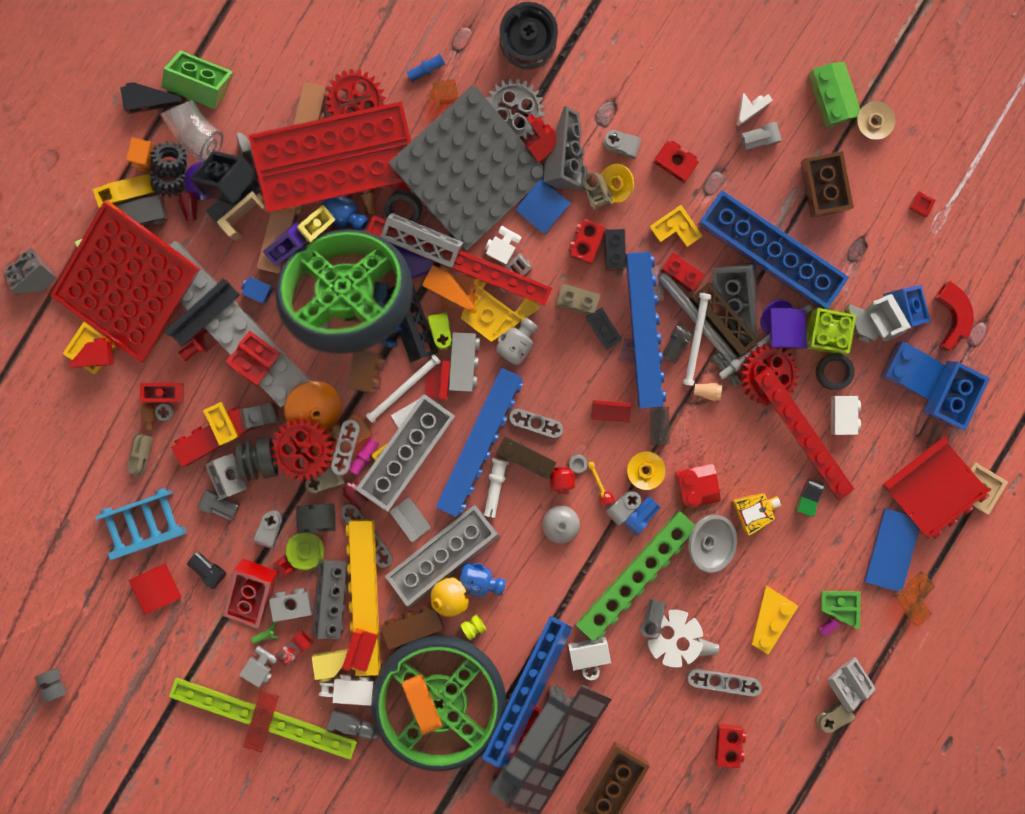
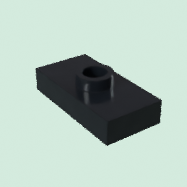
(603, 328)

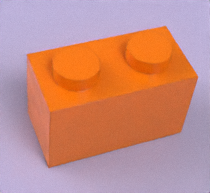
(140, 154)

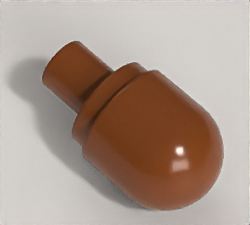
(148, 415)

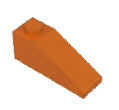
(446, 285)

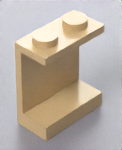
(238, 212)

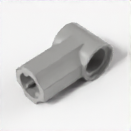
(766, 135)

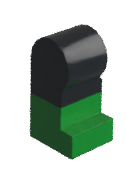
(809, 497)

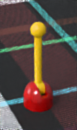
(605, 496)

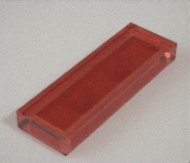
(261, 721)

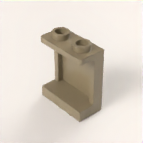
(577, 299)

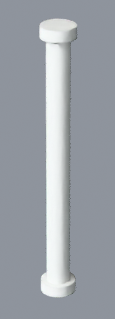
(696, 339)
(403, 388)

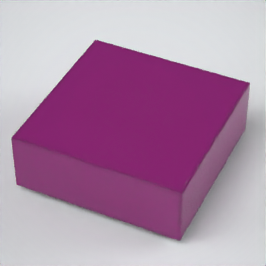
(828, 627)

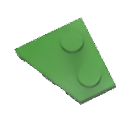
(842, 605)

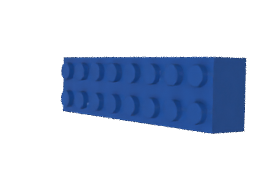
(773, 250)

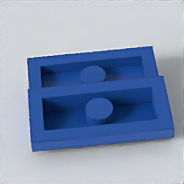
(543, 206)

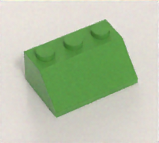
(196, 79)
(834, 93)

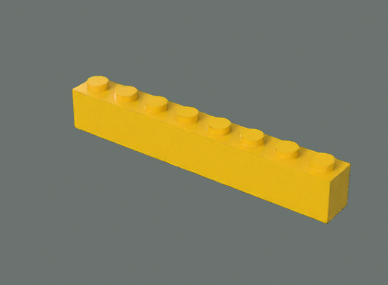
(364, 585)

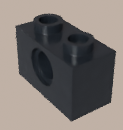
(615, 249)

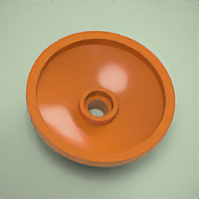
(313, 397)

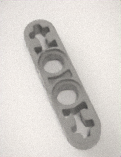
(724, 680)

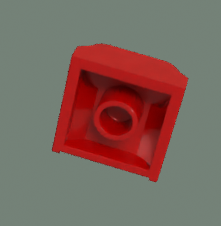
(698, 486)

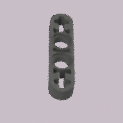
(380, 543)

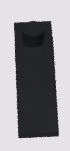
(143, 98)

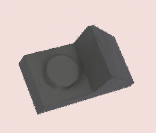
(259, 415)

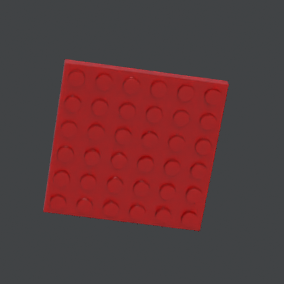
(124, 281)

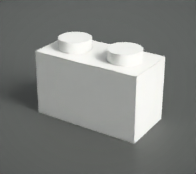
(845, 415)

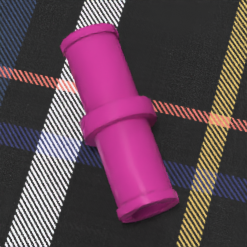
(363, 456)

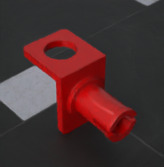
(197, 344)

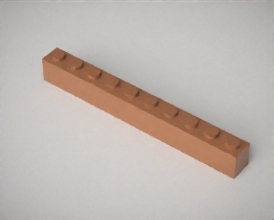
(309, 109)

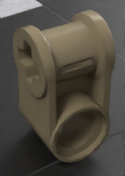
(597, 192)
(327, 481)
(836, 716)

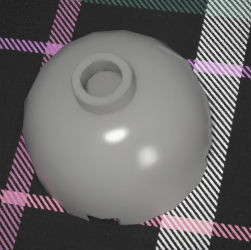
(561, 524)

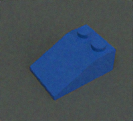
(912, 370)

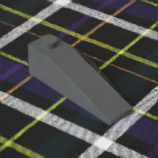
(565, 163)
(739, 289)

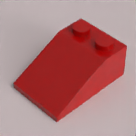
(250, 593)

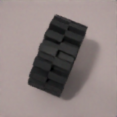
(169, 150)
(164, 187)

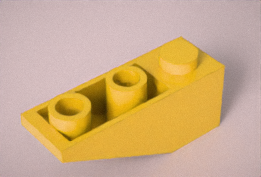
(124, 190)

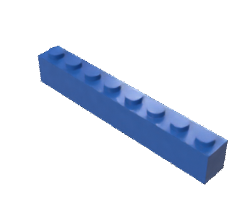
(644, 329)
(477, 445)
(527, 692)

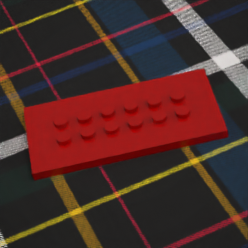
(329, 156)

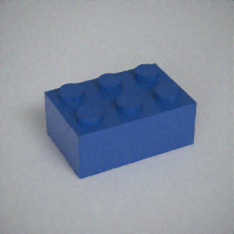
(956, 395)

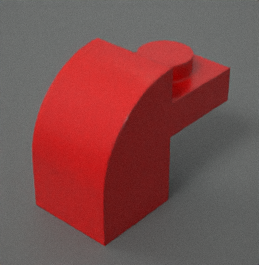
(543, 140)

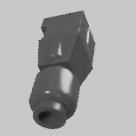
(351, 725)

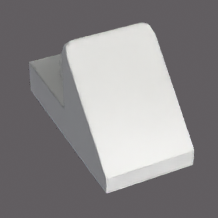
(747, 110)

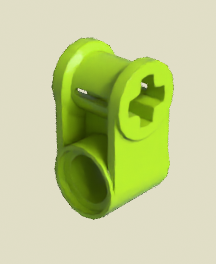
(440, 327)

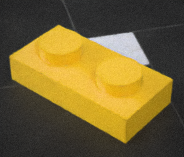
(220, 423)

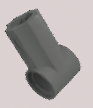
(211, 504)
(653, 616)

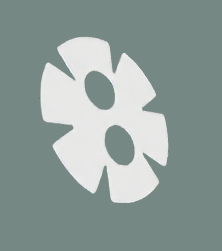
(690, 631)

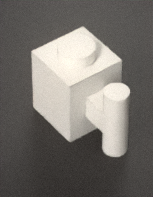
(500, 249)

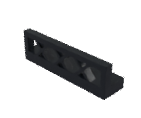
(202, 312)
(410, 336)

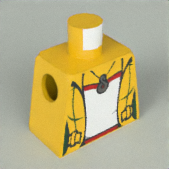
(755, 511)

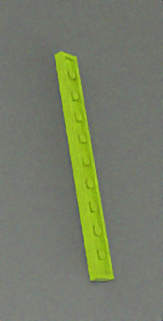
(280, 725)

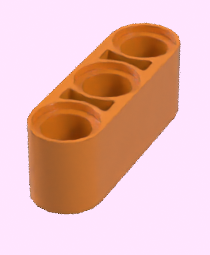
(422, 704)

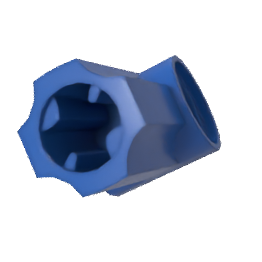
(638, 519)

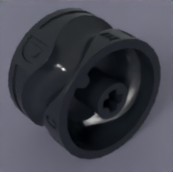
(542, 33)

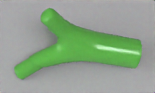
(267, 634)

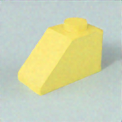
(316, 223)
(328, 664)

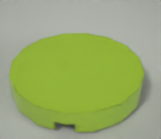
(304, 551)

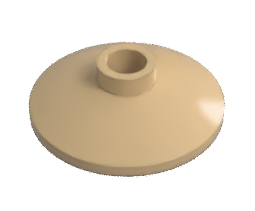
(882, 114)

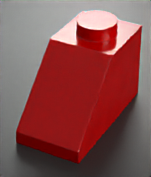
(94, 354)

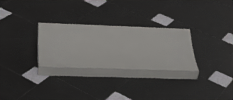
(442, 556)

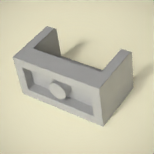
(887, 318)

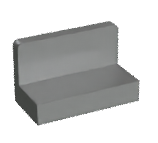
(410, 519)

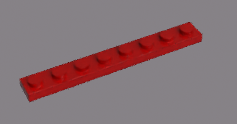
(803, 433)

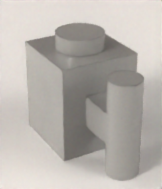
(256, 670)

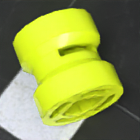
(473, 627)

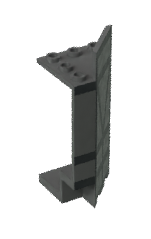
(549, 749)

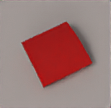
(253, 358)
(154, 589)

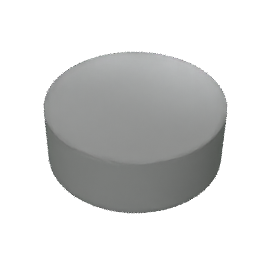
(578, 463)

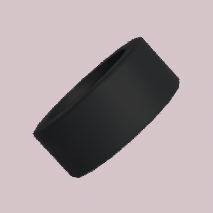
(408, 196)
(850, 371)

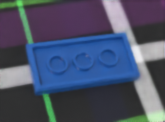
(892, 551)

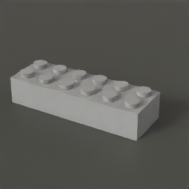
(405, 452)

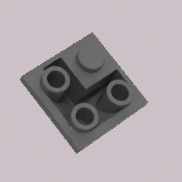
(29, 273)

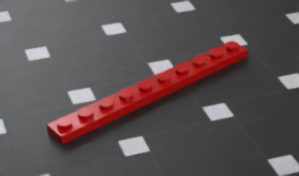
(476, 267)

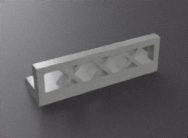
(424, 233)

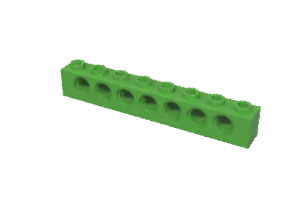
(586, 622)

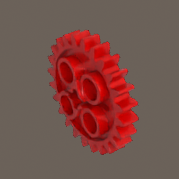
(348, 84)
(783, 366)
(315, 437)

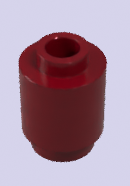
(353, 495)

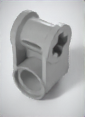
(624, 144)
(621, 510)
(267, 532)

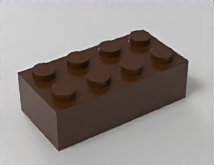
(613, 782)

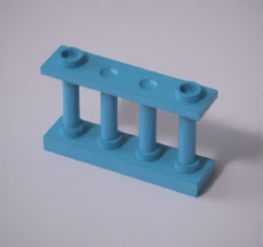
(137, 541)

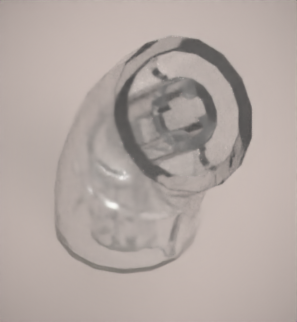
(193, 130)

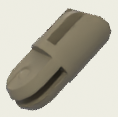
(139, 454)

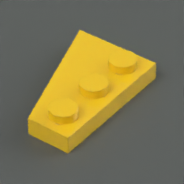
(772, 619)

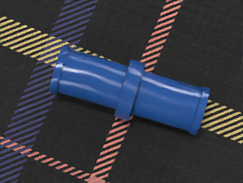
(426, 68)

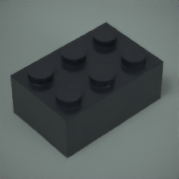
(223, 176)

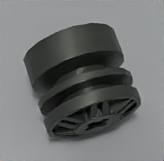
(252, 460)

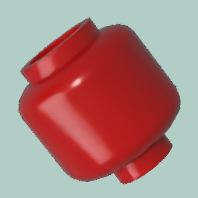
(562, 480)

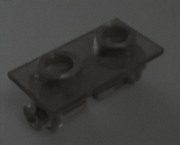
(659, 426)

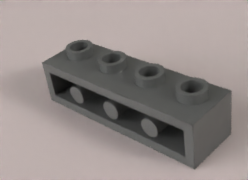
(329, 599)

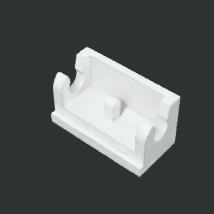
(589, 653)

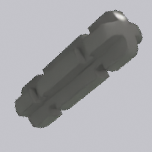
(719, 359)

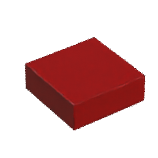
(922, 204)

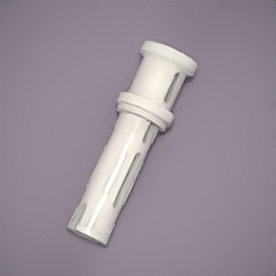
(496, 477)

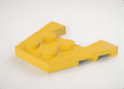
(492, 315)

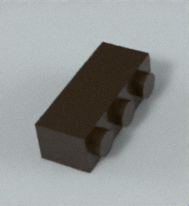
(526, 457)

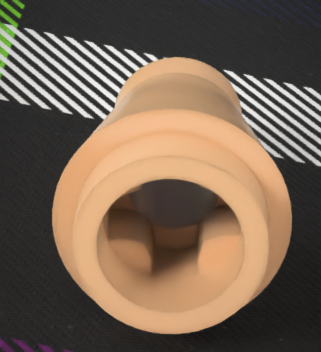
(709, 391)

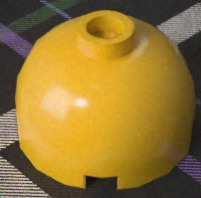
(449, 598)

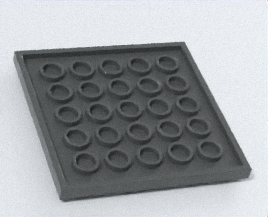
(468, 167)

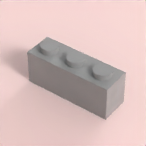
(463, 362)

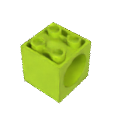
(830, 331)

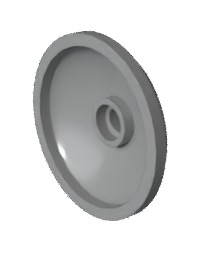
(719, 545)

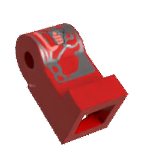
(294, 648)

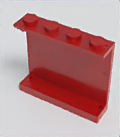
(936, 489)

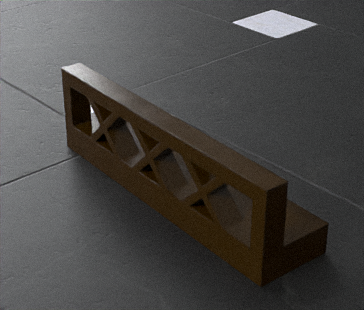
(721, 328)

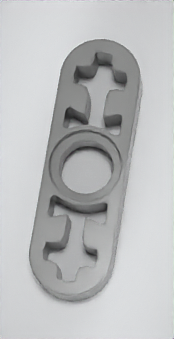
(551, 423)
(347, 463)

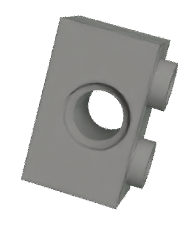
(217, 471)
(281, 611)

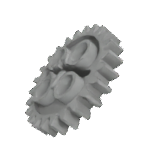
(520, 94)

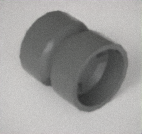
(50, 685)

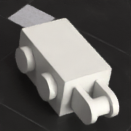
(349, 689)

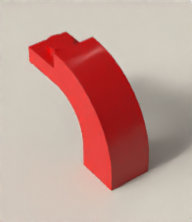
(961, 313)

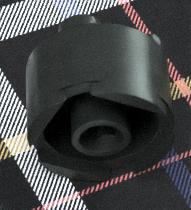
(315, 518)

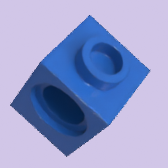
(256, 290)

